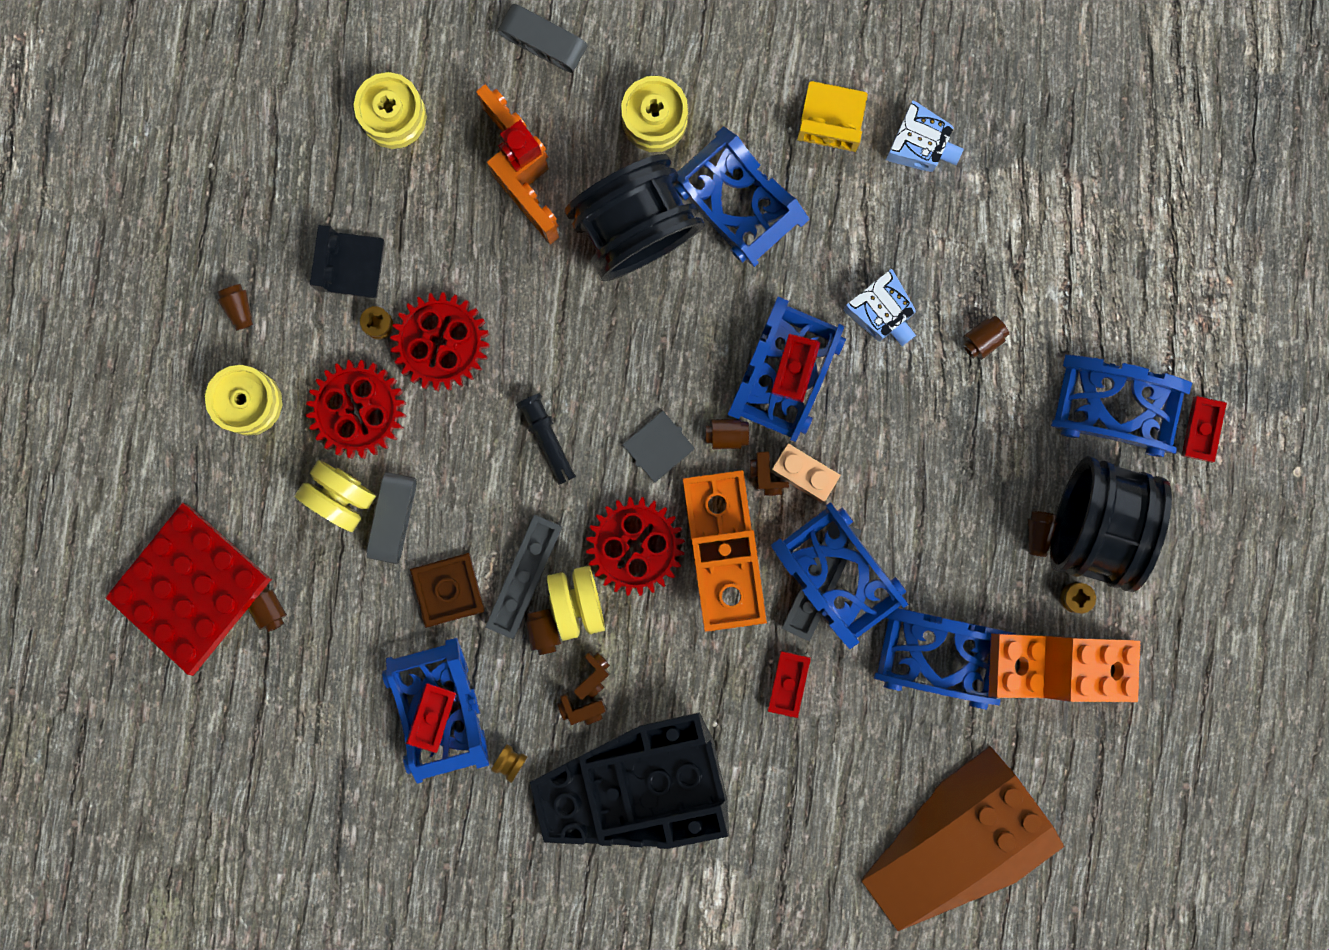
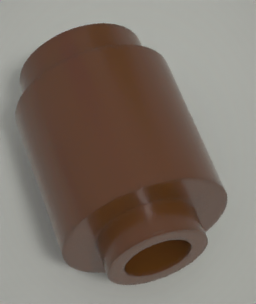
(985, 337)
(727, 433)
(267, 611)
(542, 632)

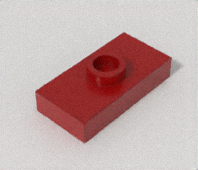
(795, 367)
(1204, 429)
(788, 684)
(430, 718)

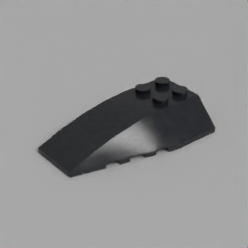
(638, 790)

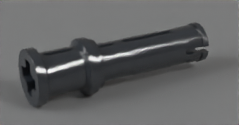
(540, 424)

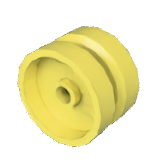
(380, 95)
(651, 96)
(226, 402)
(337, 492)
(570, 603)

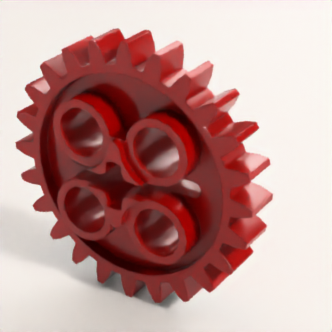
(413, 334)
(331, 421)
(613, 529)

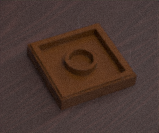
(447, 590)

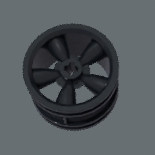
(634, 216)
(1111, 524)

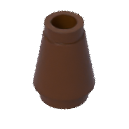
(236, 306)
(1041, 532)

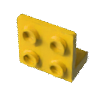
(832, 116)

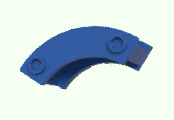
(737, 156)
(1164, 388)
(752, 392)
(798, 562)
(913, 627)
(453, 670)

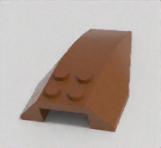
(962, 844)

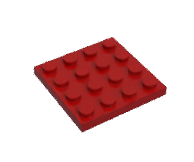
(188, 589)

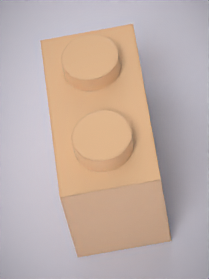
(805, 473)

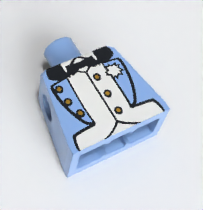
(923, 140)
(883, 309)

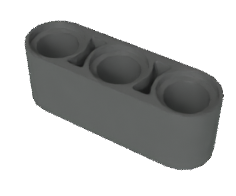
(542, 38)
(391, 518)

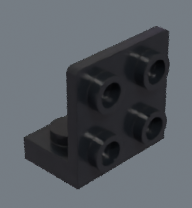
(346, 263)

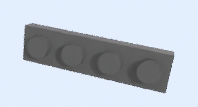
(524, 577)
(803, 616)

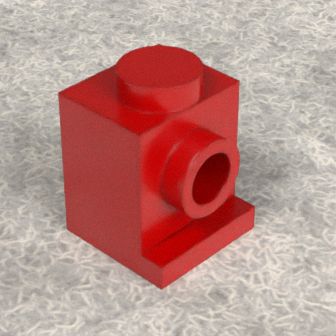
(519, 145)

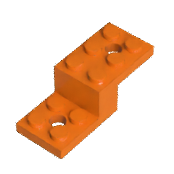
(518, 183)
(724, 551)
(1064, 668)

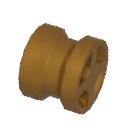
(380, 327)
(1071, 598)
(509, 763)

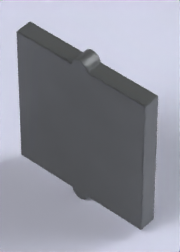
(658, 446)

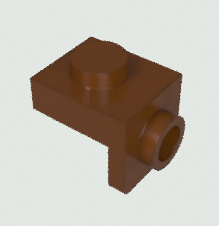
(761, 471)
(593, 685)
(588, 713)

